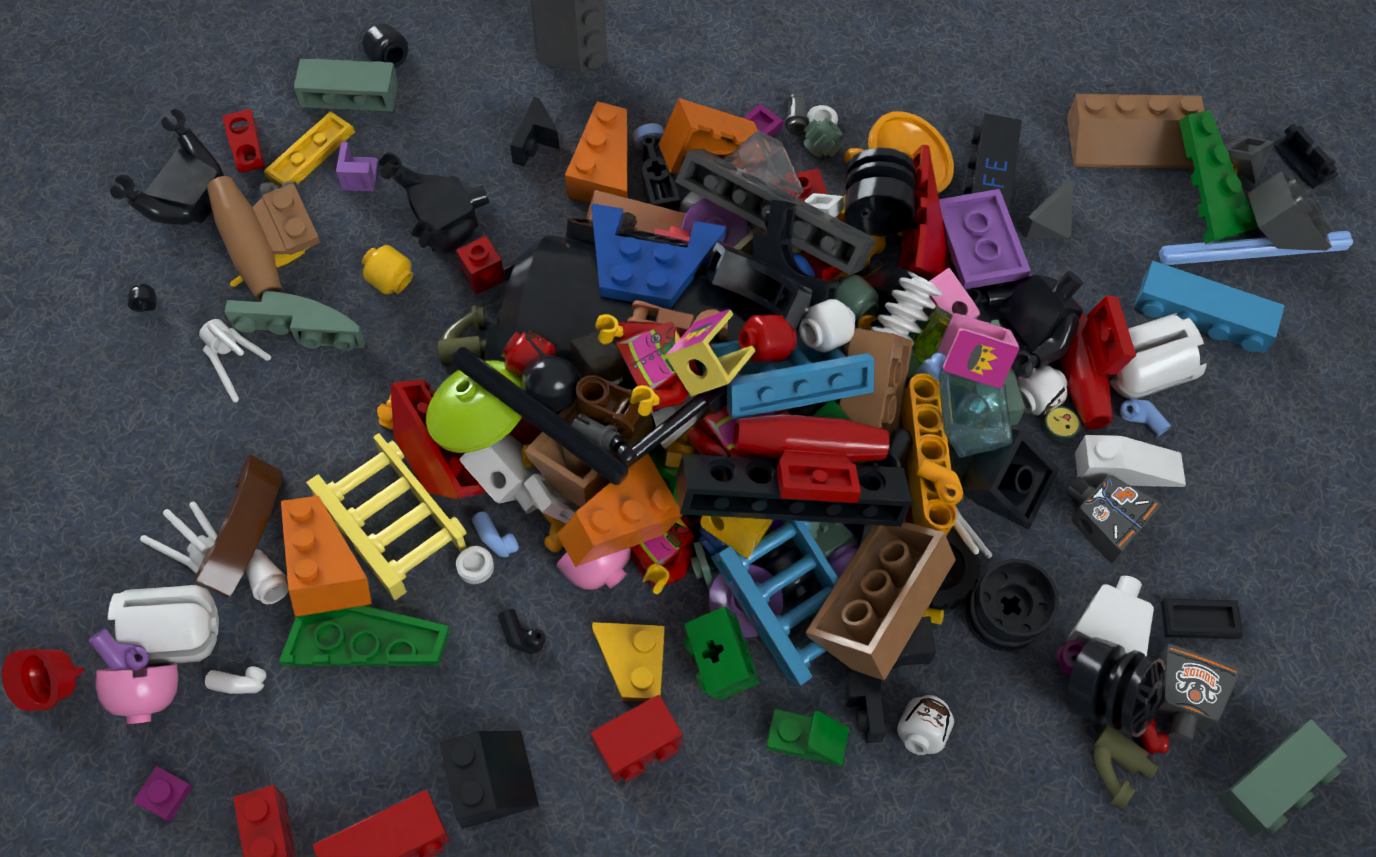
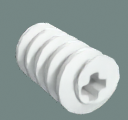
(908, 307)

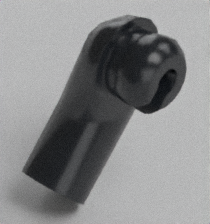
(899, 447)
(520, 638)

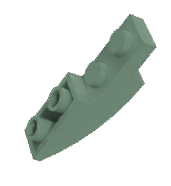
(307, 319)

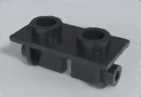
(1309, 162)

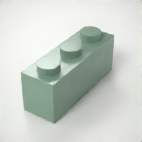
(346, 84)
(1284, 779)

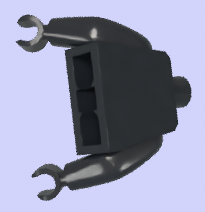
(180, 189)
(439, 204)
(1040, 313)

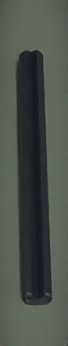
(540, 416)

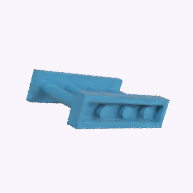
(797, 385)
(755, 596)

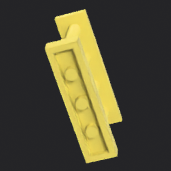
(372, 546)

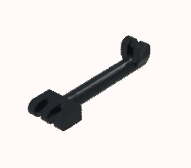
(714, 399)

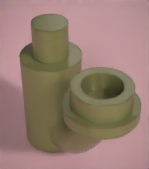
(451, 343)
(1117, 747)

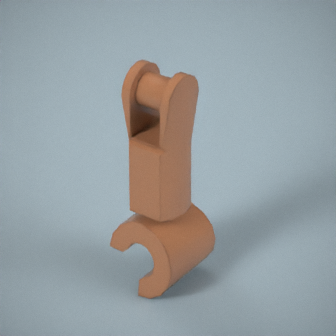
(681, 320)

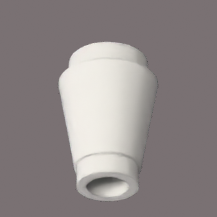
(266, 578)

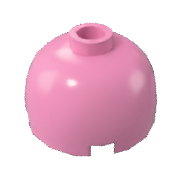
(596, 573)
(137, 692)

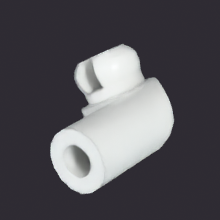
(236, 684)

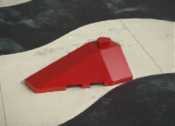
(925, 242)

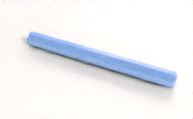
(1241, 249)

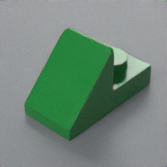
(808, 737)

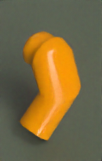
(944, 480)

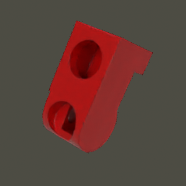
(244, 141)

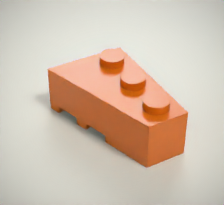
(700, 128)
(601, 155)
(621, 515)
(319, 561)

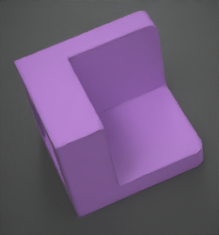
(355, 172)

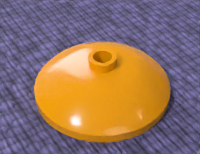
(909, 132)

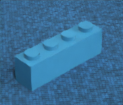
(1211, 306)

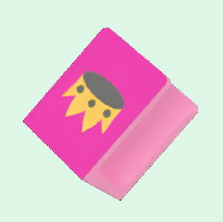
(978, 350)

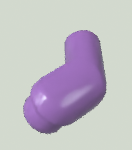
(119, 655)

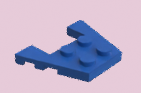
(647, 269)

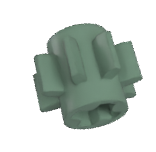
(822, 138)

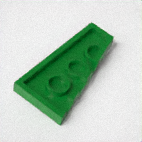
(1219, 187)
(364, 639)

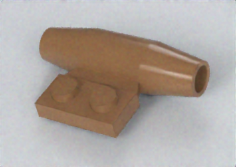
(258, 232)

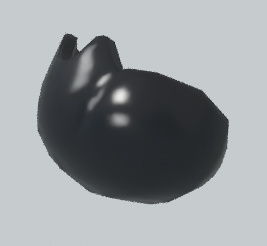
(551, 381)

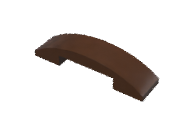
(241, 528)

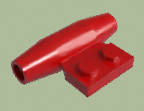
(1098, 350)
(813, 452)

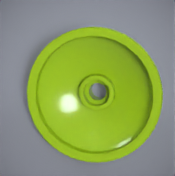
(467, 416)

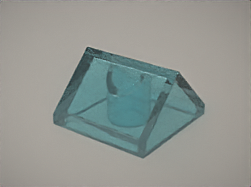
(974, 415)

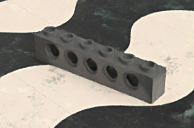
(751, 197)

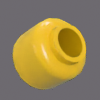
(387, 269)

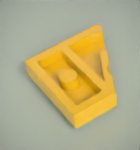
(633, 657)

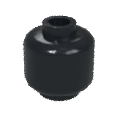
(385, 45)
(781, 559)

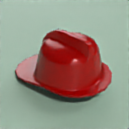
(39, 678)

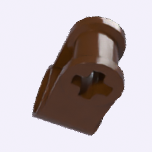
(611, 407)

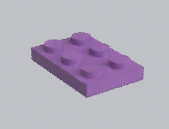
(983, 239)

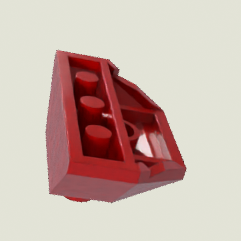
(435, 467)

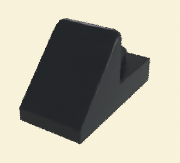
(533, 130)

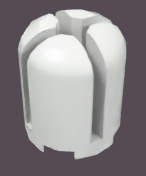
(1164, 357)
(168, 622)

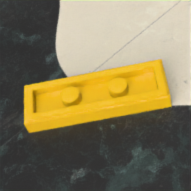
(310, 150)

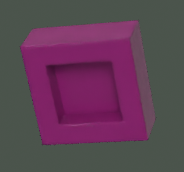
(765, 120)
(162, 794)

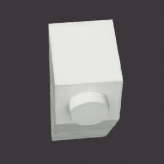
(1129, 461)

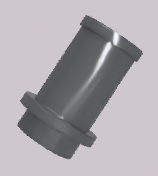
(797, 118)
(596, 431)

